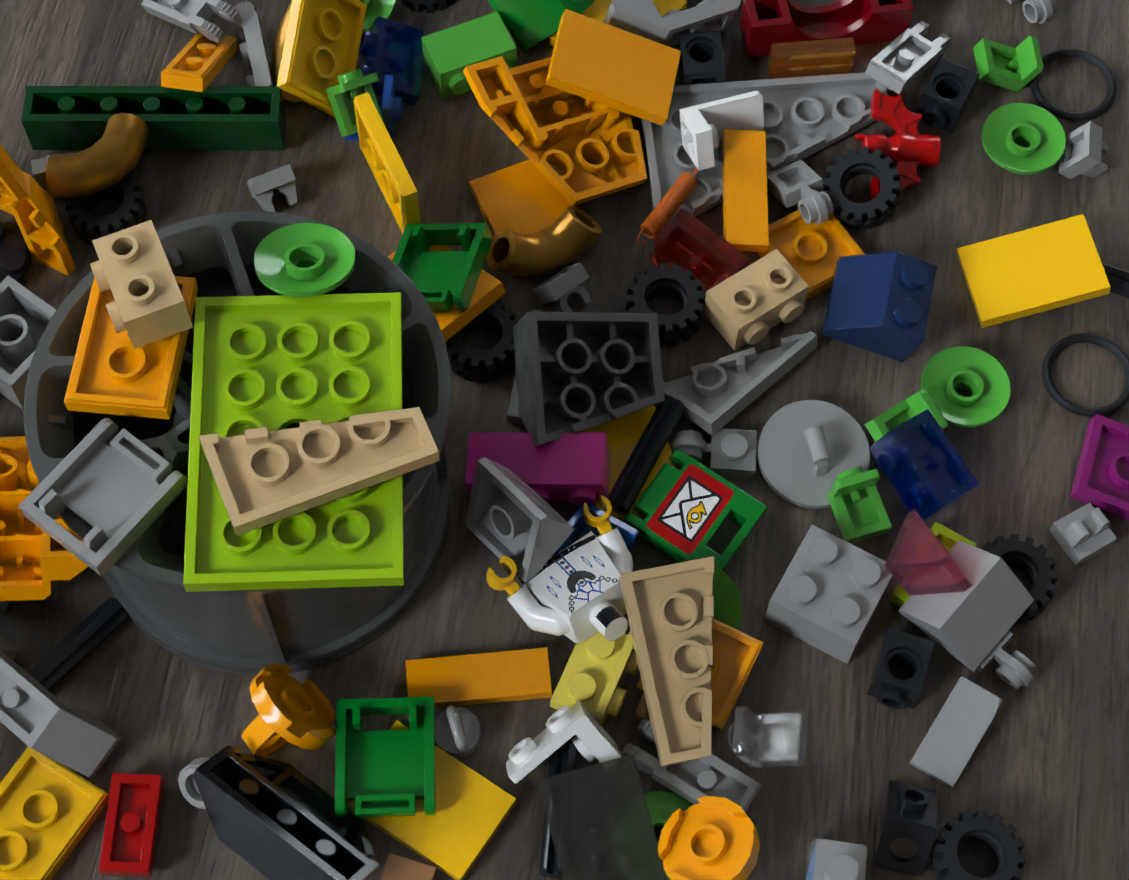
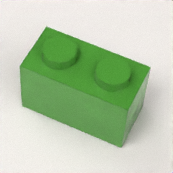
(463, 45)

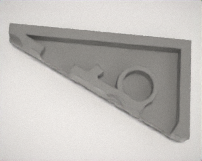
(727, 386)

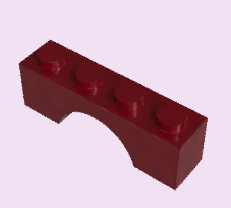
(785, 21)

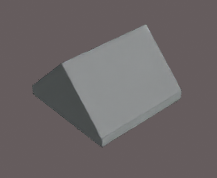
(514, 519)
(973, 620)

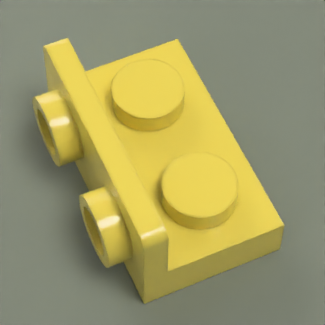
(596, 676)

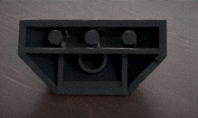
(282, 820)

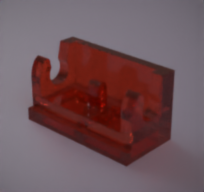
(697, 249)

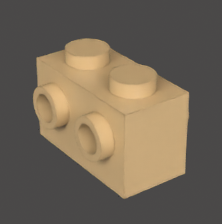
(142, 285)
(756, 300)

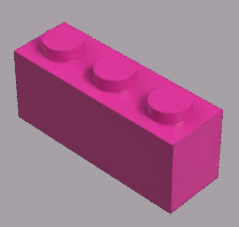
(563, 470)

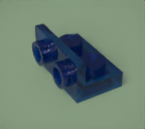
(394, 51)
(923, 465)

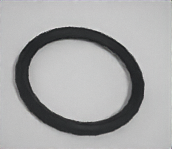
(1074, 116)
(1059, 398)

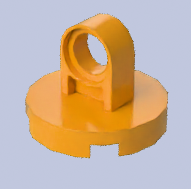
(287, 712)
(709, 842)

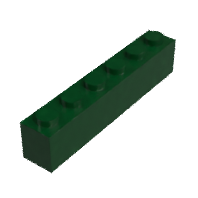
(176, 118)

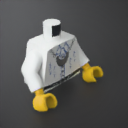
(577, 587)

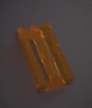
(811, 58)

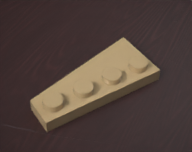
(299, 468)
(672, 638)

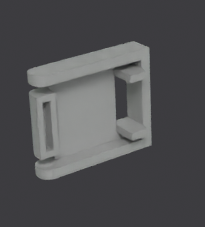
(108, 488)

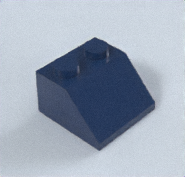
(880, 302)

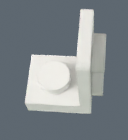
(705, 122)
(562, 725)

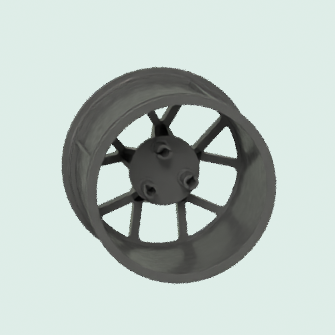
(250, 627)

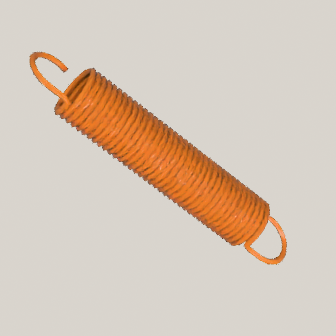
(668, 206)

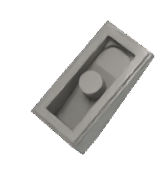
(956, 732)

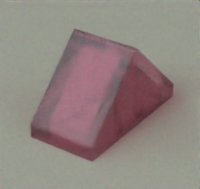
(922, 561)

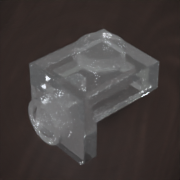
(768, 738)

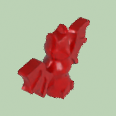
(905, 147)

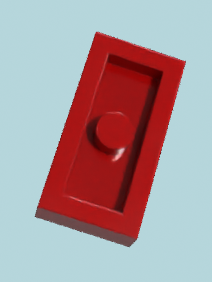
(131, 825)

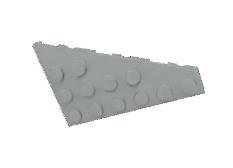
(798, 121)

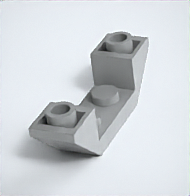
(645, 20)
(48, 725)

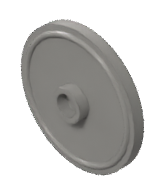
(807, 448)

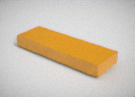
(198, 63)
(745, 189)
(481, 677)

